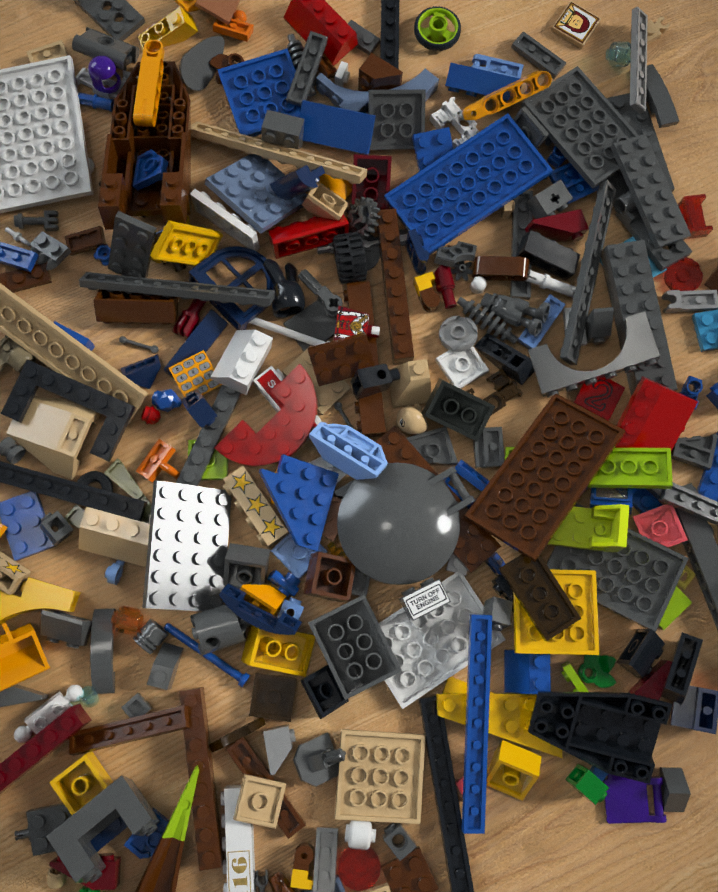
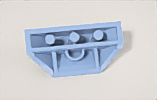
(348, 450)

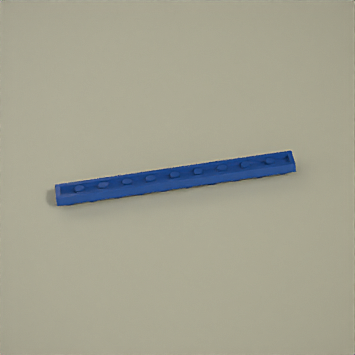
(477, 724)

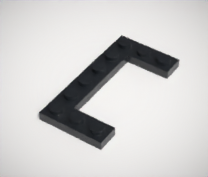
(37, 376)

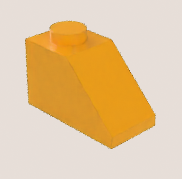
(263, 597)

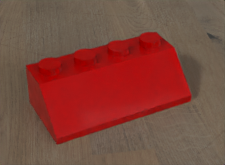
(324, 20)
(306, 235)

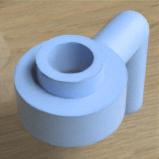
(114, 572)

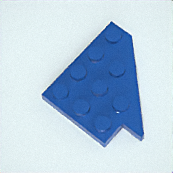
(302, 498)

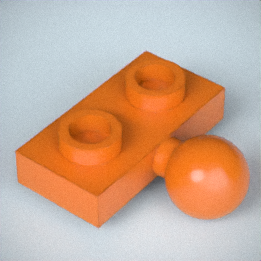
(237, 27)

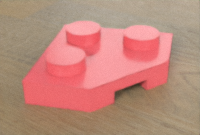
(661, 525)

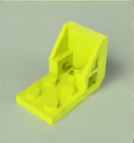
(594, 528)

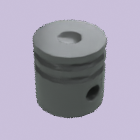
(150, 636)

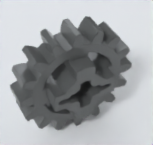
(363, 217)

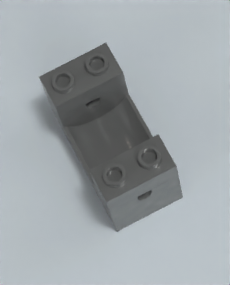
(73, 836)

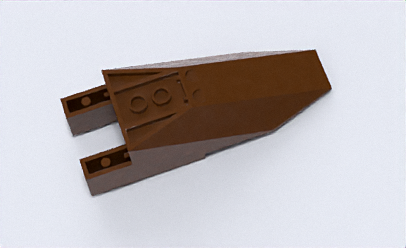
(168, 139)

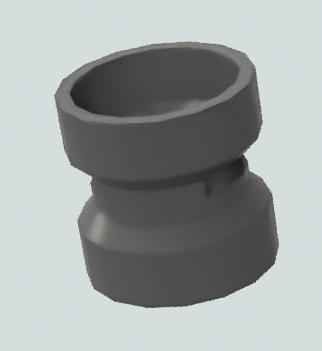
(11, 450)

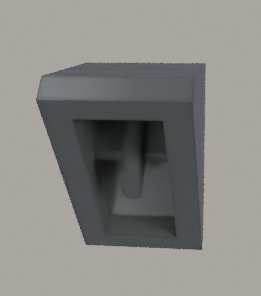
(674, 789)

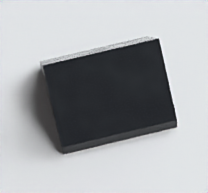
(323, 691)

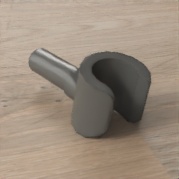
(261, 881)

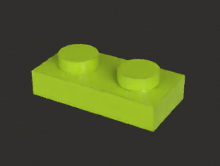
(571, 675)

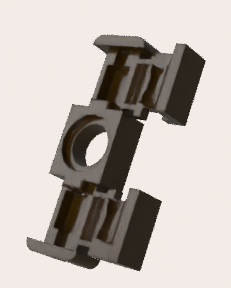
(503, 389)

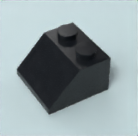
(641, 652)

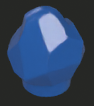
(166, 400)

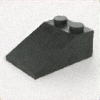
(458, 410)

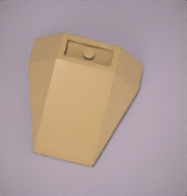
(54, 432)

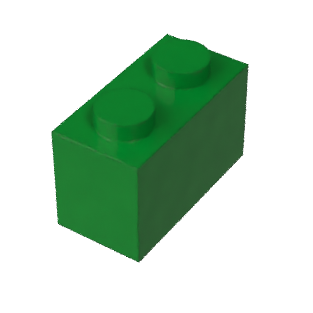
(587, 784)

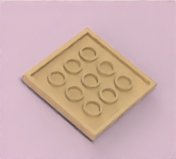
(380, 777)

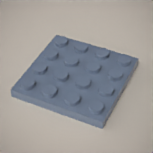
(248, 192)

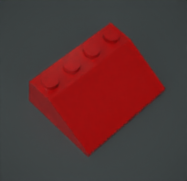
(654, 416)

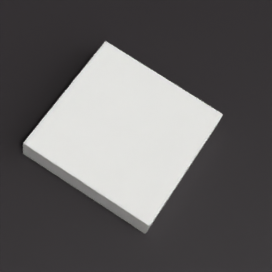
(462, 367)

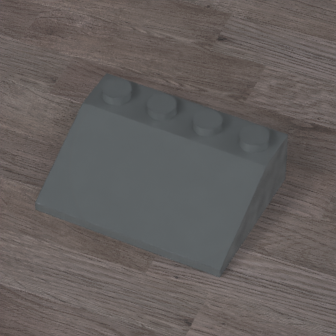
(354, 647)

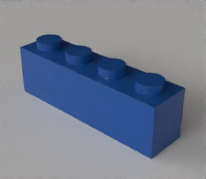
(477, 81)

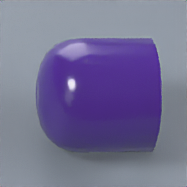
(100, 69)

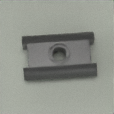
(95, 44)

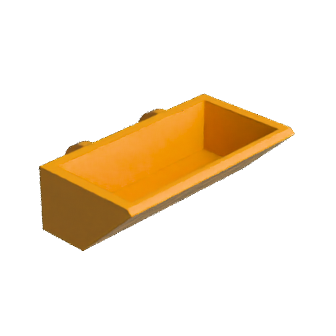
(20, 656)

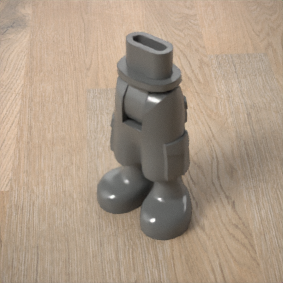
(514, 309)

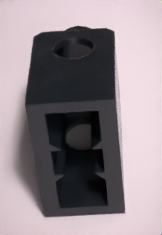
(373, 380)

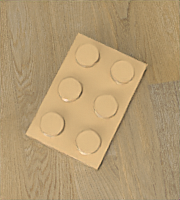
(327, 394)

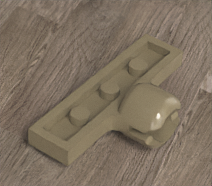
(13, 355)

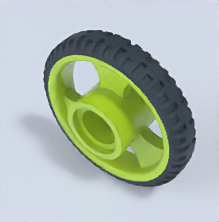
(437, 35)

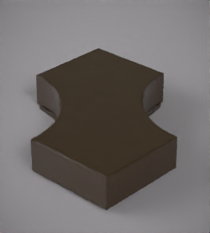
(237, 734)

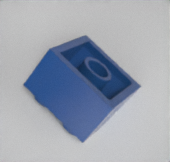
(526, 672)

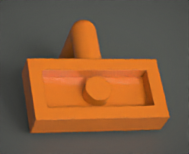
(157, 461)

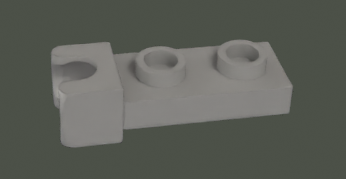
(690, 300)

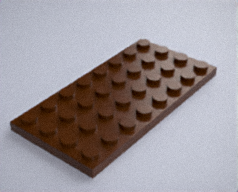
(544, 476)

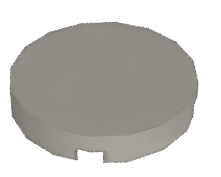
(458, 333)

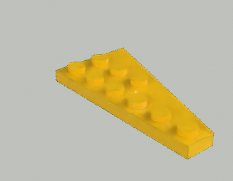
(508, 717)

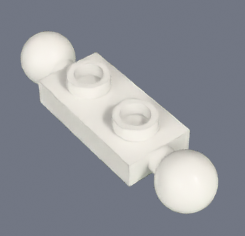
(47, 713)

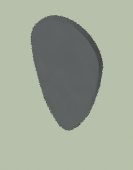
(195, 64)

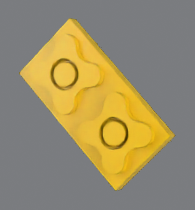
(185, 243)

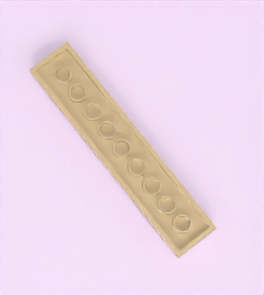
(62, 351)

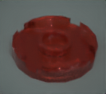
(683, 275)
(359, 868)

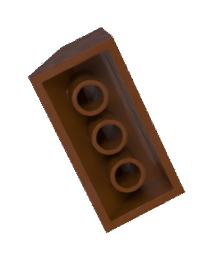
(134, 307)

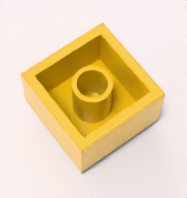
(81, 782)

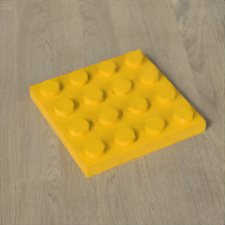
(577, 639)

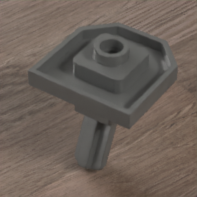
(318, 760)

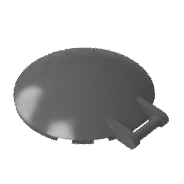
(401, 523)

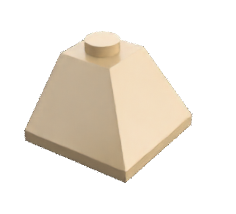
(325, 203)
(413, 384)

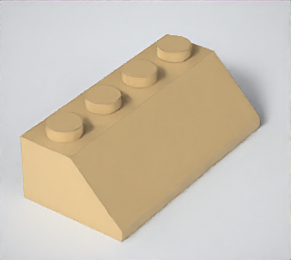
(114, 536)

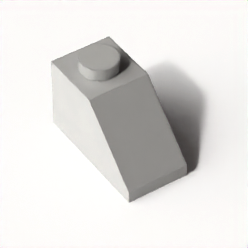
(278, 745)

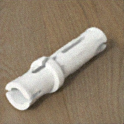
(545, 281)

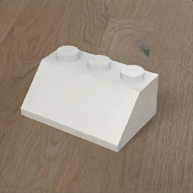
(242, 360)

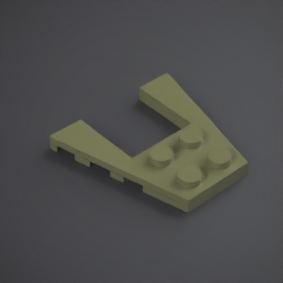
(121, 476)

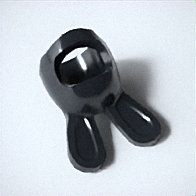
(287, 291)

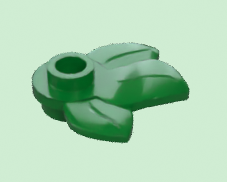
(600, 668)

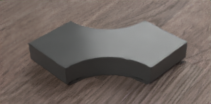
(451, 255)

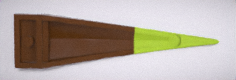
(165, 862)

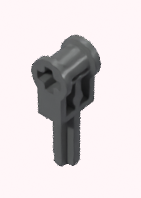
(323, 294)

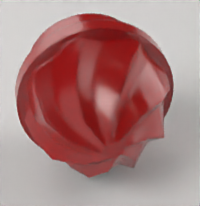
(150, 415)

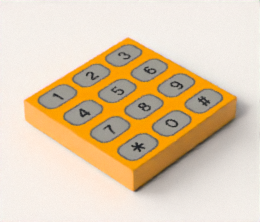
(194, 374)

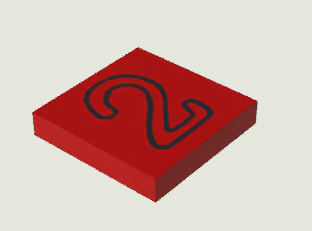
(600, 397)

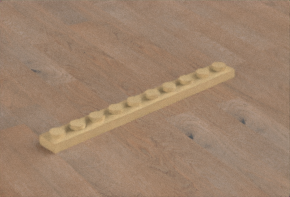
(277, 152)

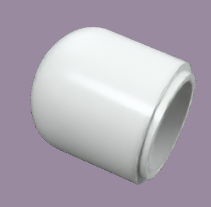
(478, 285)

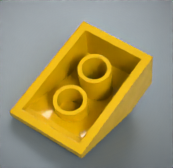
(278, 651)

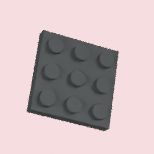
(397, 118)

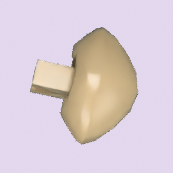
(412, 420)

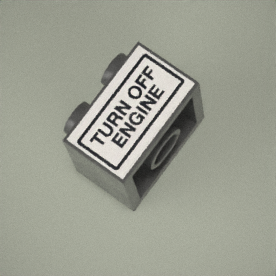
(425, 599)

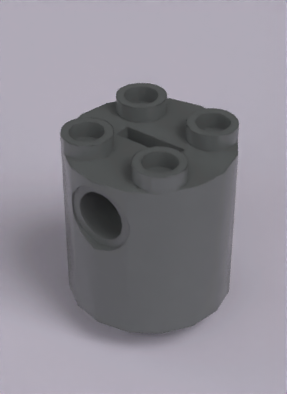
(218, 629)

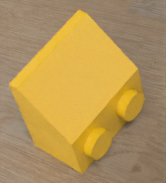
(513, 770)

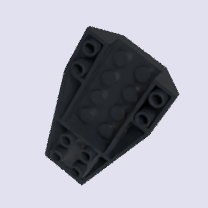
(602, 729)

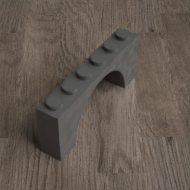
(637, 351)

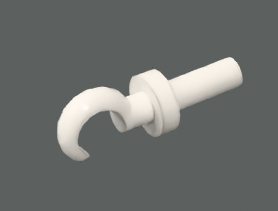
(17, 236)

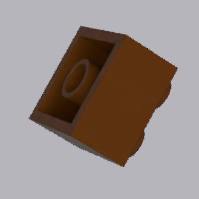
(329, 577)

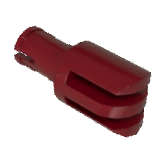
(445, 285)
(188, 319)

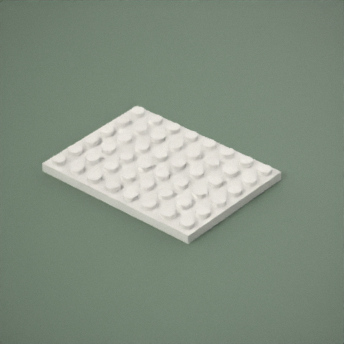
(41, 136)

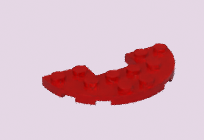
(284, 432)

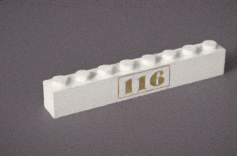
(238, 846)

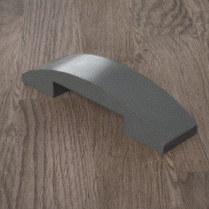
(102, 651)

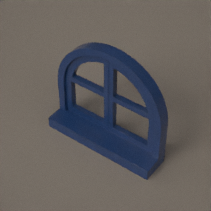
(230, 310)

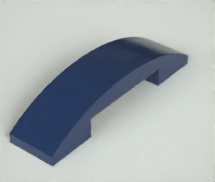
(255, 616)

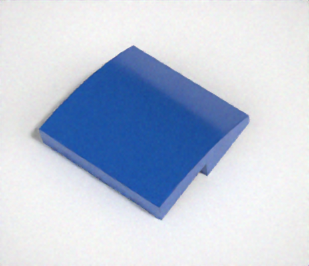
(573, 181)

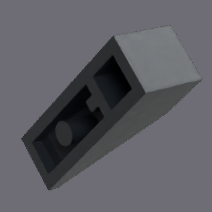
(514, 363)

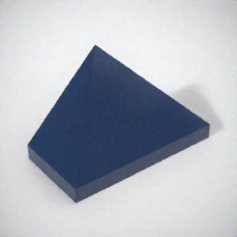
(143, 372)

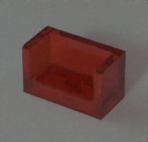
(693, 215)

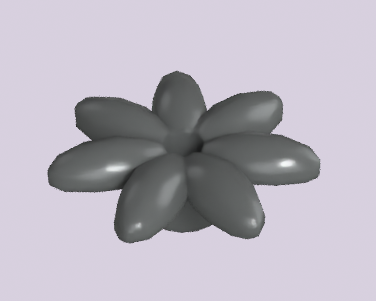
(462, 270)

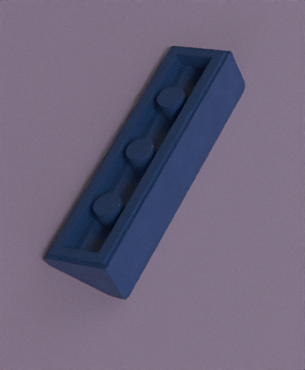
(200, 339)

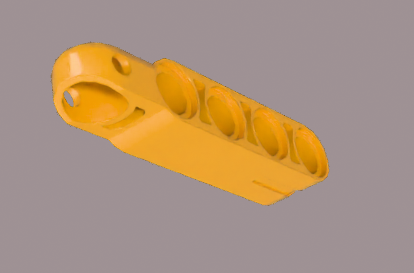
(149, 84)
(515, 95)

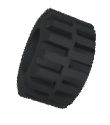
(350, 257)

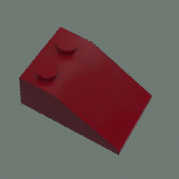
(377, 180)

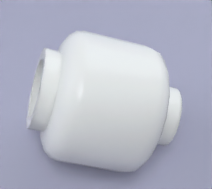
(360, 834)

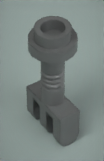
(47, 220)

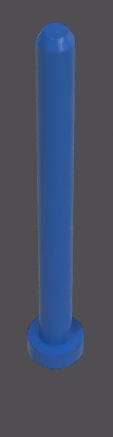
(241, 678)

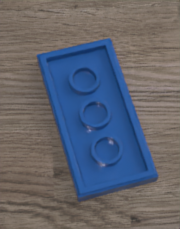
(337, 127)

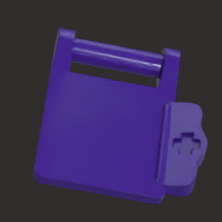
(628, 800)

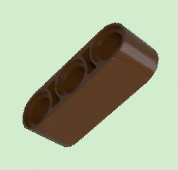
(501, 268)

